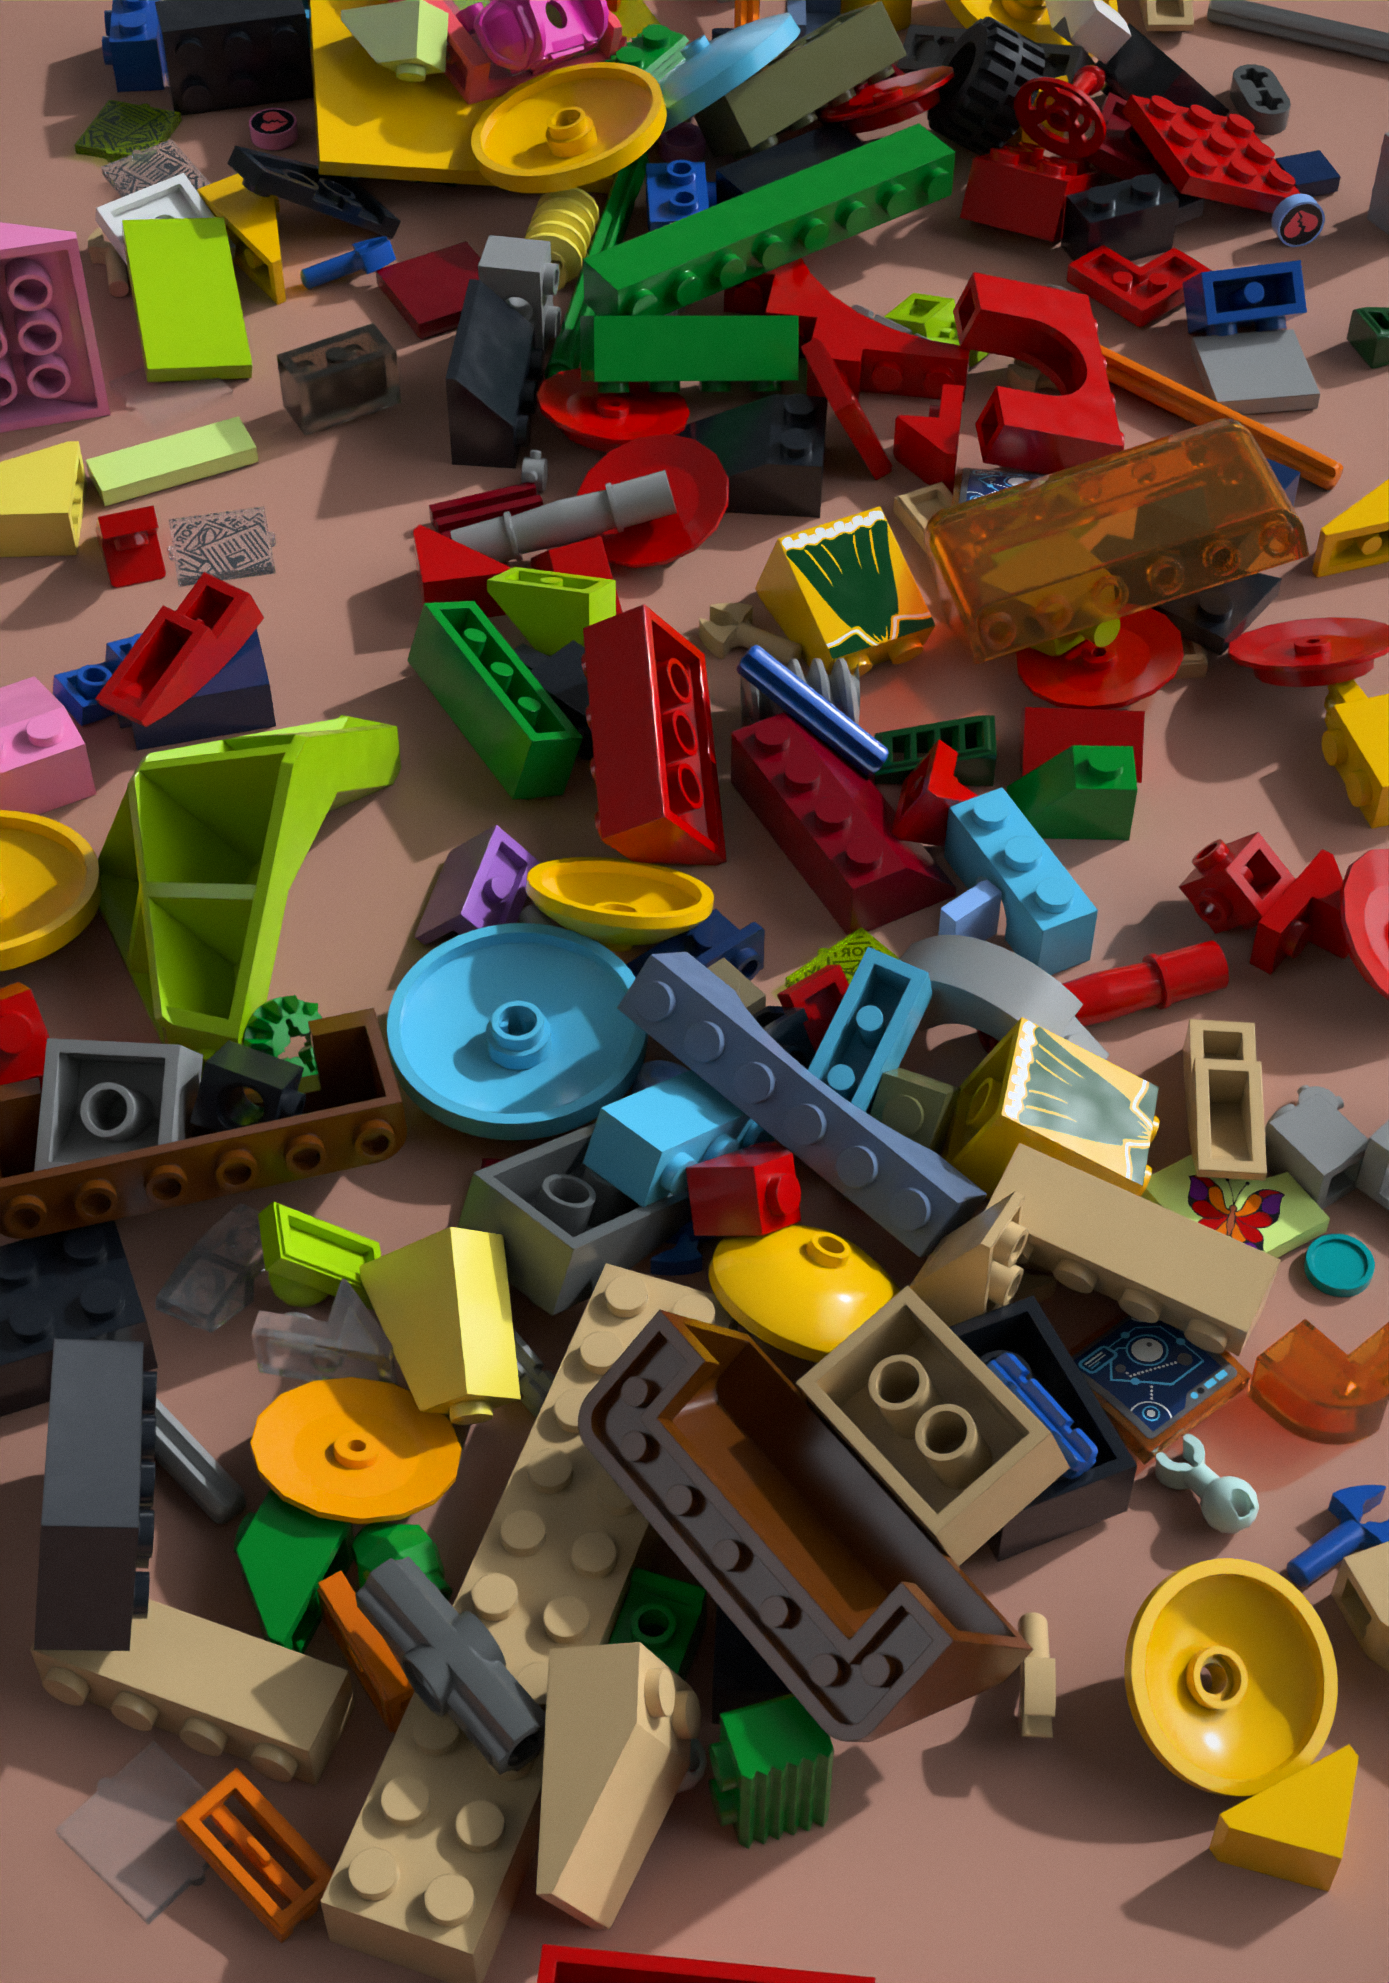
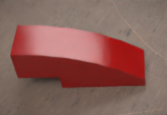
(181, 651)

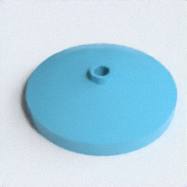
(722, 64)
(515, 1031)

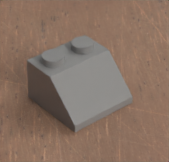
(113, 1098)

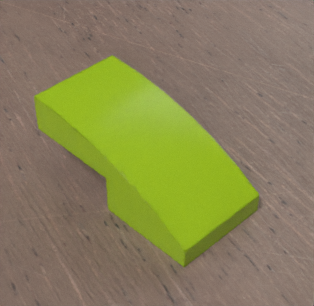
(931, 318)

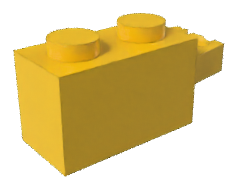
(1359, 747)

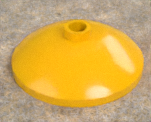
(619, 899)
(799, 1287)
(1267, 1668)

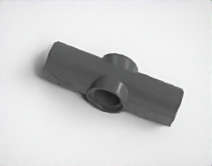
(453, 1664)

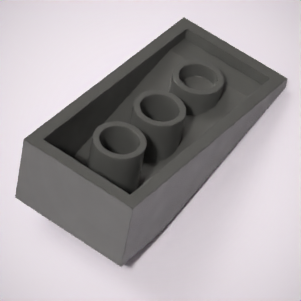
(565, 1220)

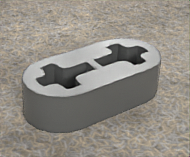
(1260, 98)

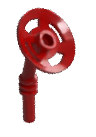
(1062, 114)

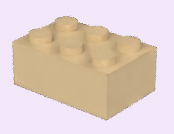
(934, 1424)

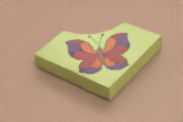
(1263, 1214)

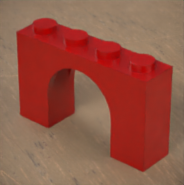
(1059, 338)

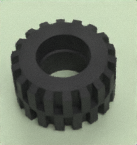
(988, 72)

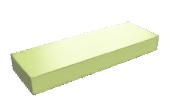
(172, 461)

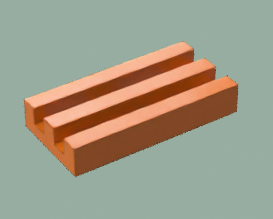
(364, 1650)
(302, 1903)

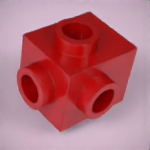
(1236, 882)

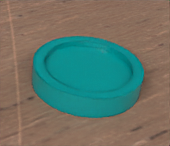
(1339, 1265)

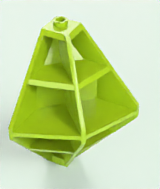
(208, 860)

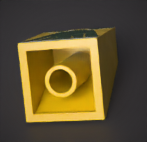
(846, 593)
(1057, 1102)

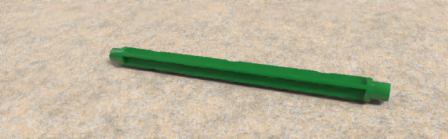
(609, 233)

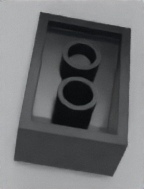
(770, 453)

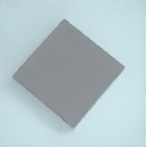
(1255, 372)

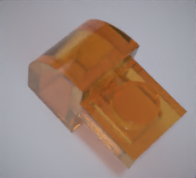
(1320, 1388)

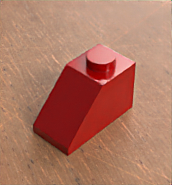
(745, 1192)

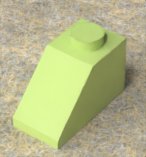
(402, 36)

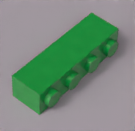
(689, 349)
(494, 700)

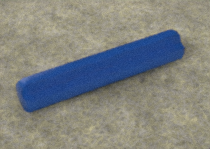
(812, 710)

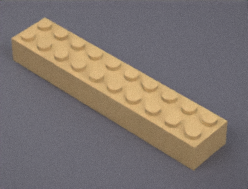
(441, 1829)

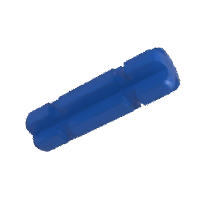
(1074, 1444)

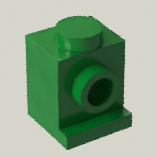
(669, 1613)

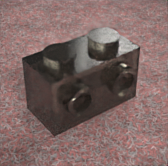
(339, 378)

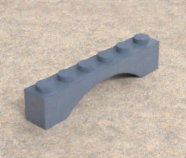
(875, 1167)

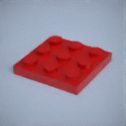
(1210, 153)

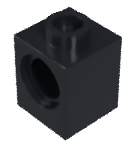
(221, 1096)

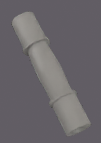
(571, 518)

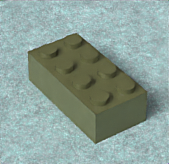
(803, 80)

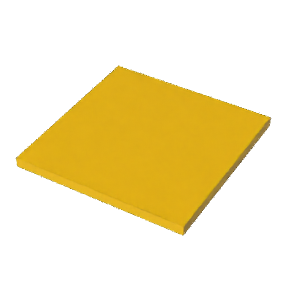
(384, 125)

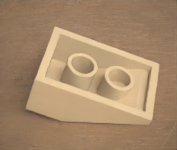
(610, 1771)

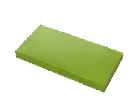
(186, 299)

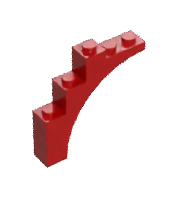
(864, 350)

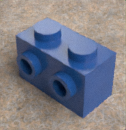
(134, 45)
(676, 191)
(1244, 297)

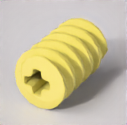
(568, 222)

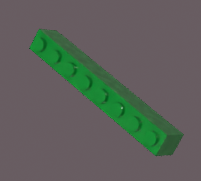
(770, 226)

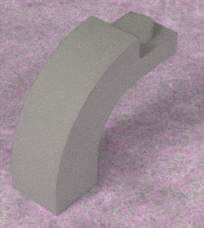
(994, 988)

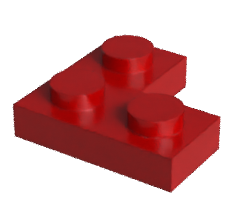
(1132, 290)

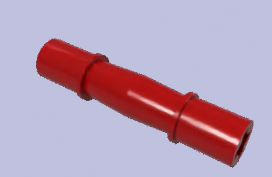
(1153, 982)

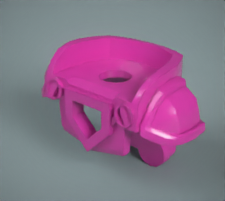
(523, 38)

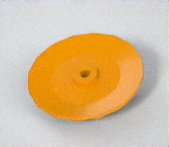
(354, 1451)

